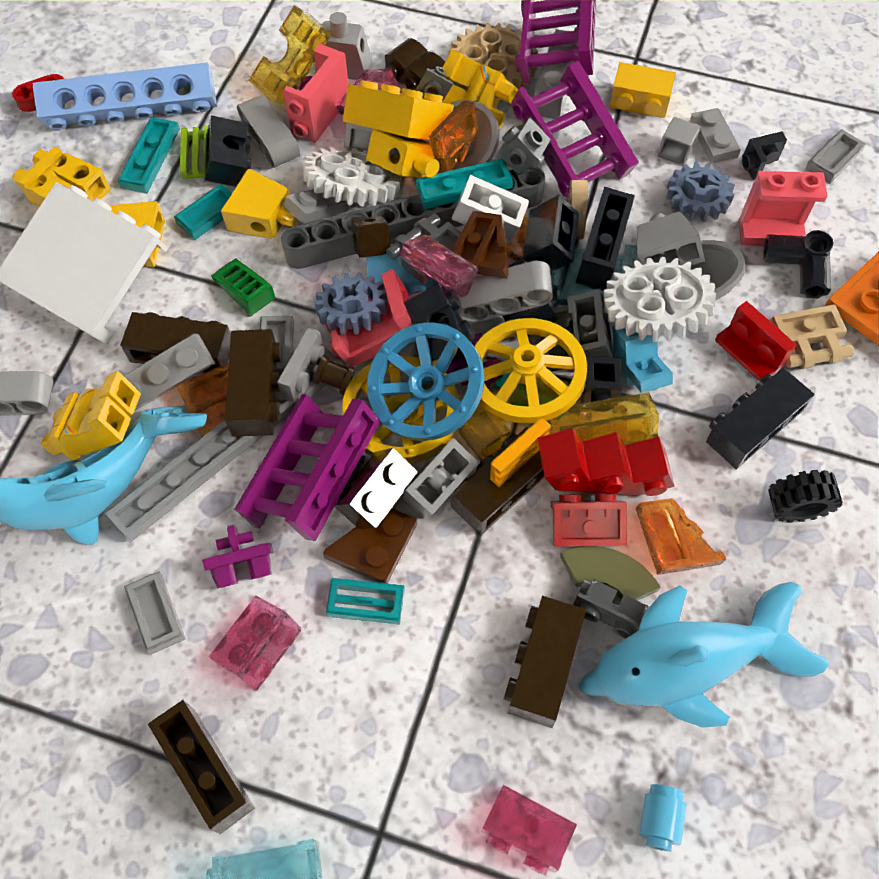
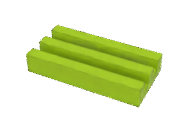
(195, 136)

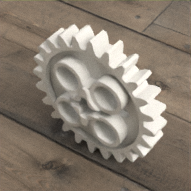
(349, 177)
(659, 299)

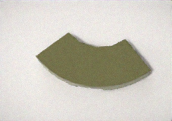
(611, 569)

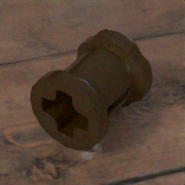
(333, 374)

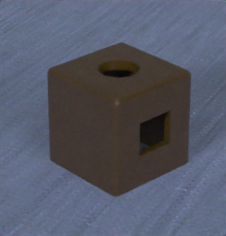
(370, 236)

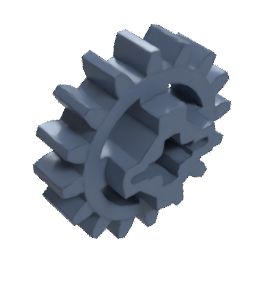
(700, 191)
(351, 303)

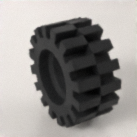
(805, 496)

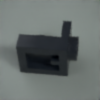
(762, 151)

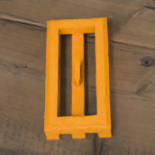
(518, 452)

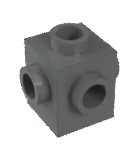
(524, 146)

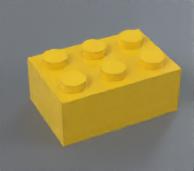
(394, 112)

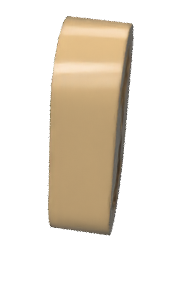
(578, 199)

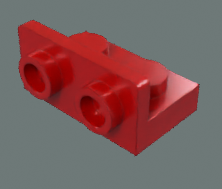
(755, 342)
(589, 521)

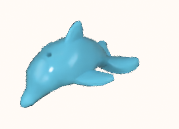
(79, 491)
(678, 660)

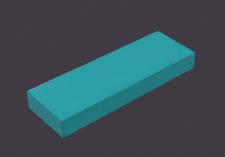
(148, 155)
(448, 186)

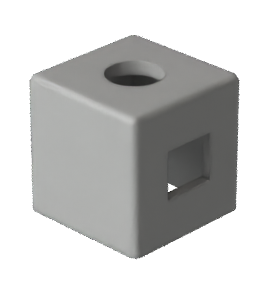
(678, 141)

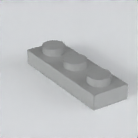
(170, 369)

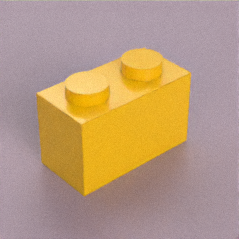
(642, 89)

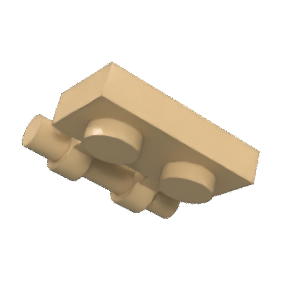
(813, 327)

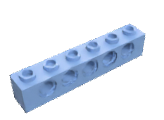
(53, 95)

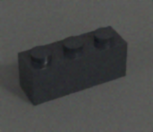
(605, 239)
(758, 417)

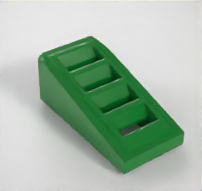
(254, 301)

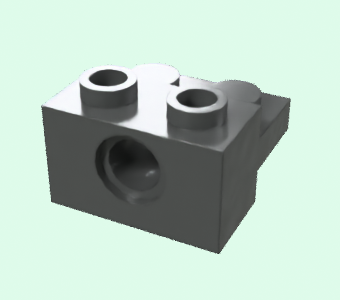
(590, 325)

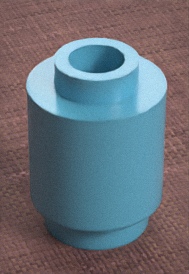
(663, 817)

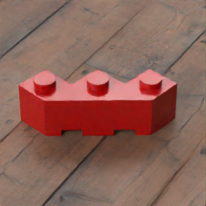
(605, 464)

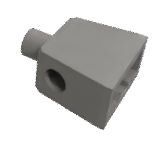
(350, 40)
(669, 238)

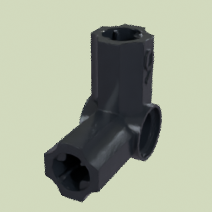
(807, 251)

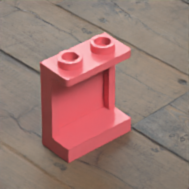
(315, 106)
(779, 204)
(363, 346)

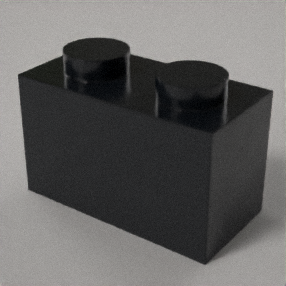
(551, 233)

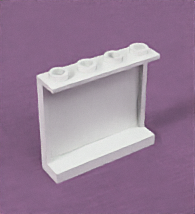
(78, 258)

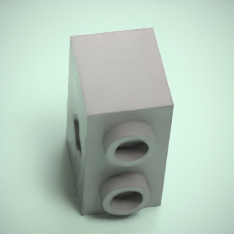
(439, 478)

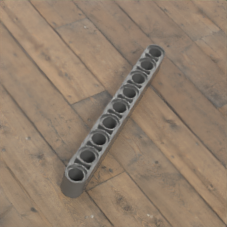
(333, 236)

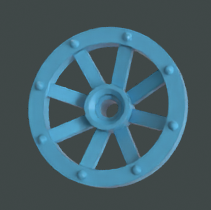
(421, 377)

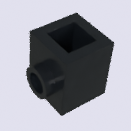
(602, 379)

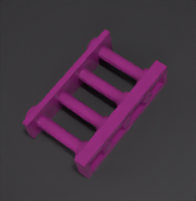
(582, 35)
(597, 118)
(328, 477)

